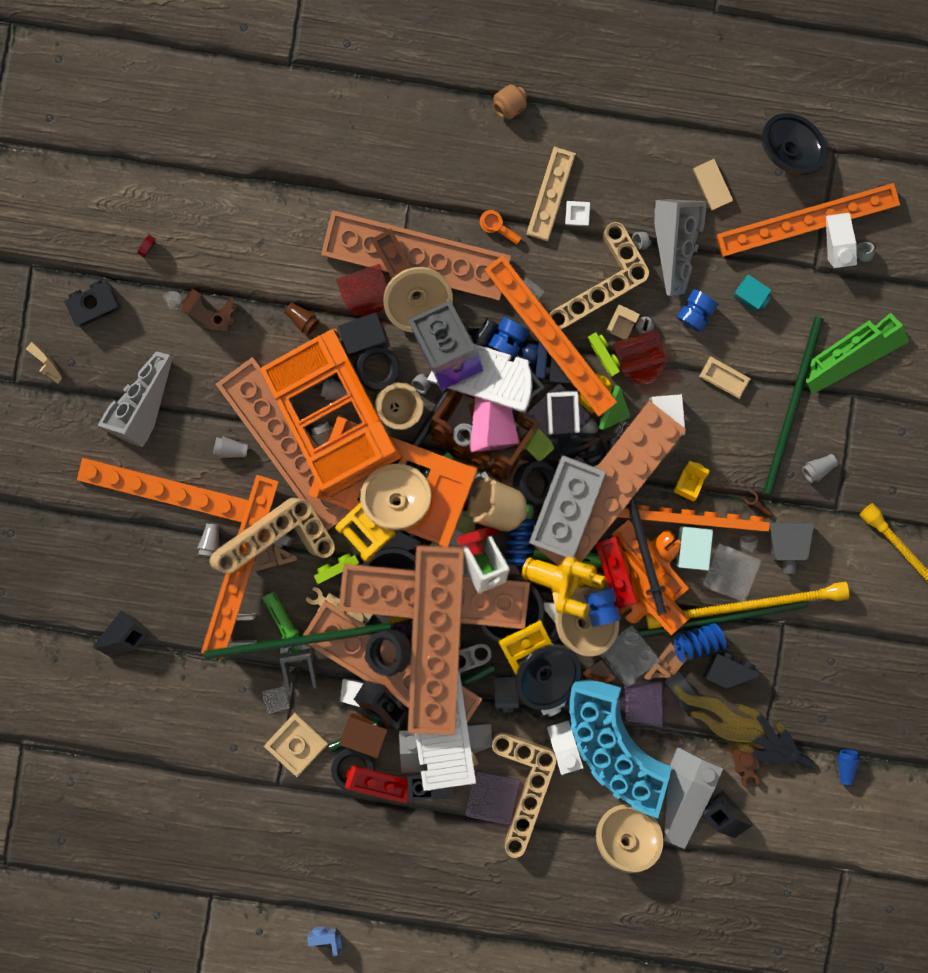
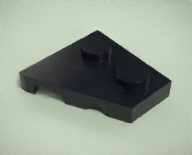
(584, 445)

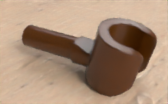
(758, 504)

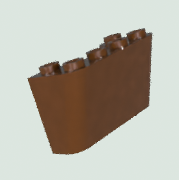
(498, 462)

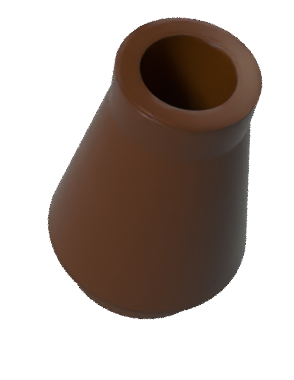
(302, 318)

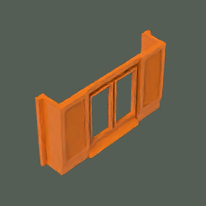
(351, 454)
(447, 481)

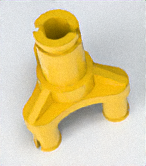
(564, 582)

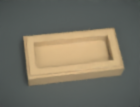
(712, 184)
(724, 377)

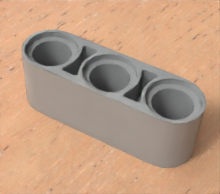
(471, 660)

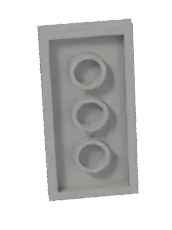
(567, 507)

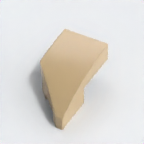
(49, 367)

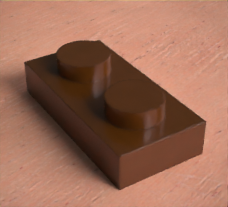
(391, 253)

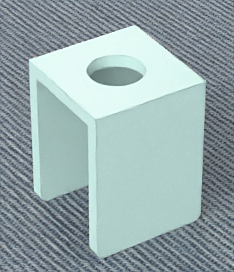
(694, 548)

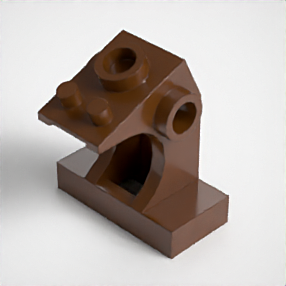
(193, 306)

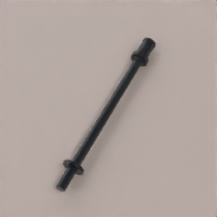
(480, 339)
(656, 590)

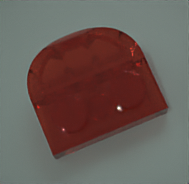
(364, 290)
(641, 357)

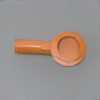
(492, 222)

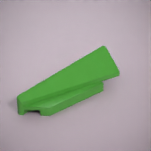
(856, 351)

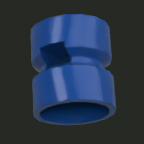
(697, 310)
(511, 330)
(602, 607)

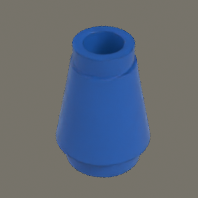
(848, 764)

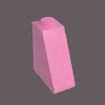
(492, 427)

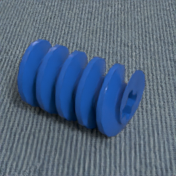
(520, 543)
(699, 640)

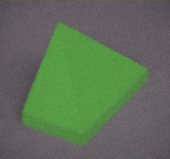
(616, 413)

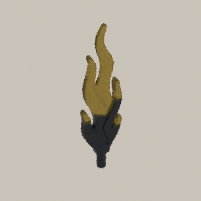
(752, 730)

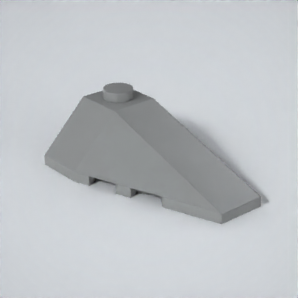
(676, 232)
(138, 408)
(479, 736)
(688, 793)

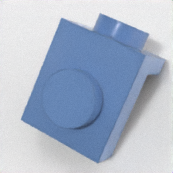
(322, 936)

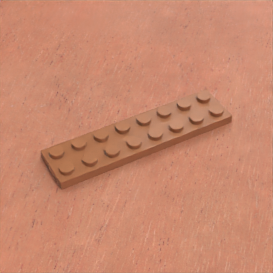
(460, 264)
(261, 414)
(627, 469)
(392, 594)
(435, 640)
(352, 655)

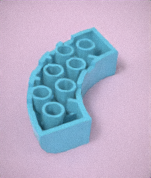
(611, 751)

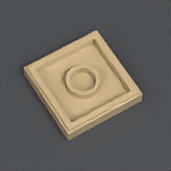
(296, 744)

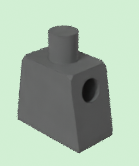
(790, 543)

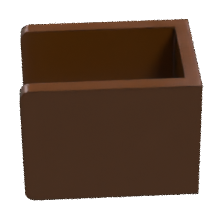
(363, 736)

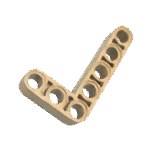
(605, 287)
(272, 533)
(529, 789)

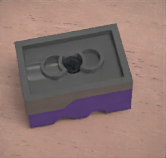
(446, 345)

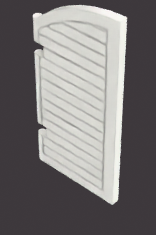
(500, 381)
(447, 755)

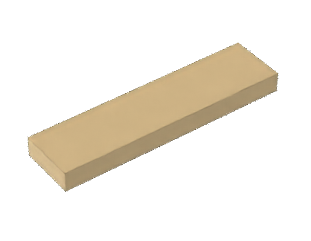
(550, 194)

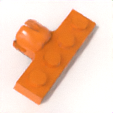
(661, 557)
(675, 616)

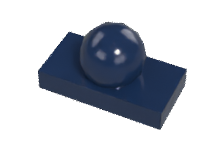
(536, 355)

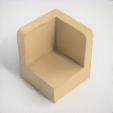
(622, 322)

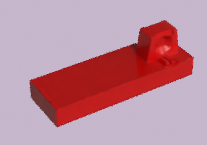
(474, 538)
(617, 571)
(377, 784)

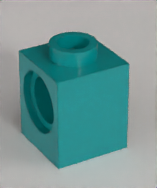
(752, 293)

